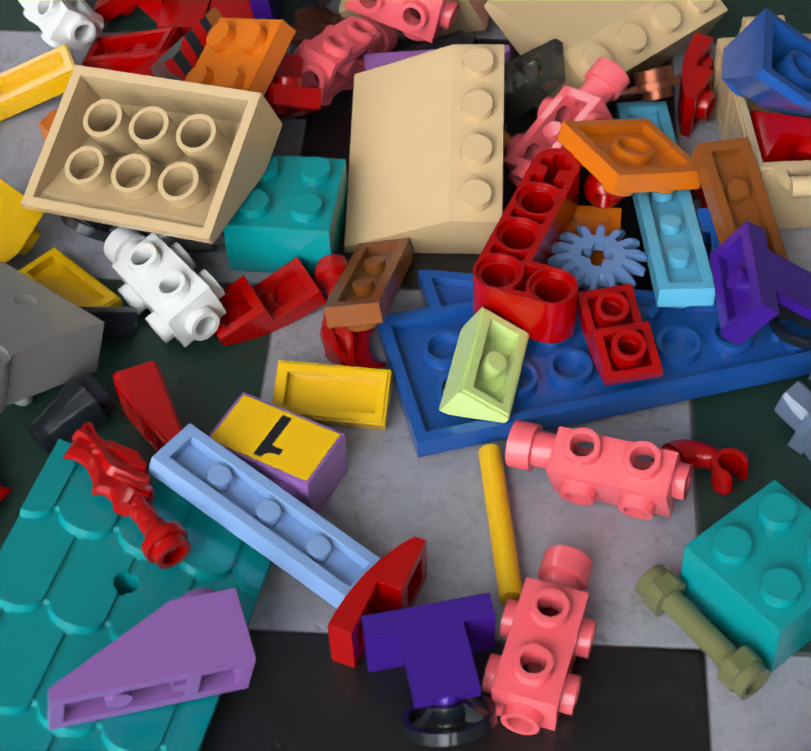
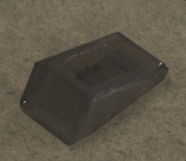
(523, 81)

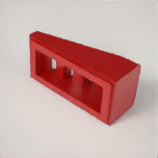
(130, 50)
(147, 403)

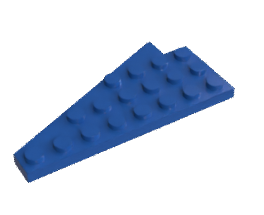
(560, 379)

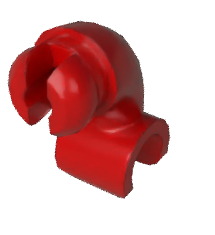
(720, 462)

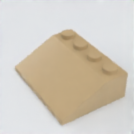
(628, 32)
(428, 151)
(152, 153)

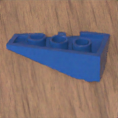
(770, 65)

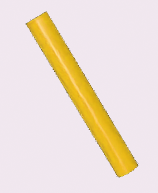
(500, 523)

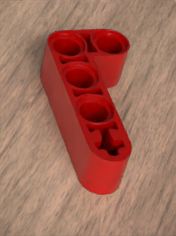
(513, 267)

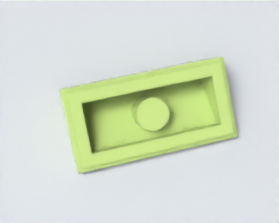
(485, 369)

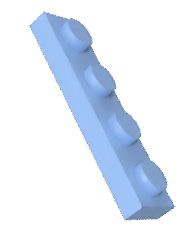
(262, 514)

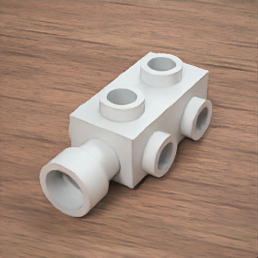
(65, 22)
(164, 283)

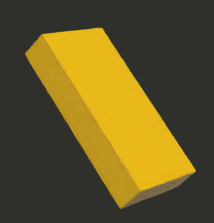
(35, 81)
(70, 281)
(334, 393)

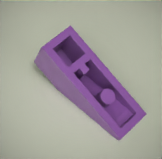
(173, 656)

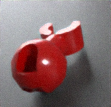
(597, 195)

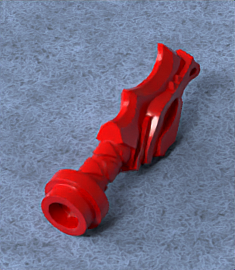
(340, 344)
(125, 481)

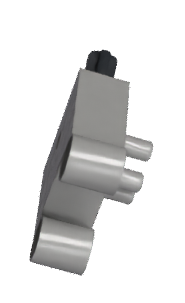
(49, 337)

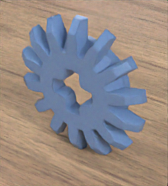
(616, 269)

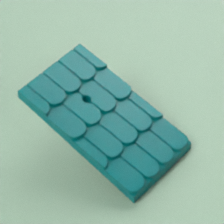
(81, 582)

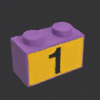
(285, 448)

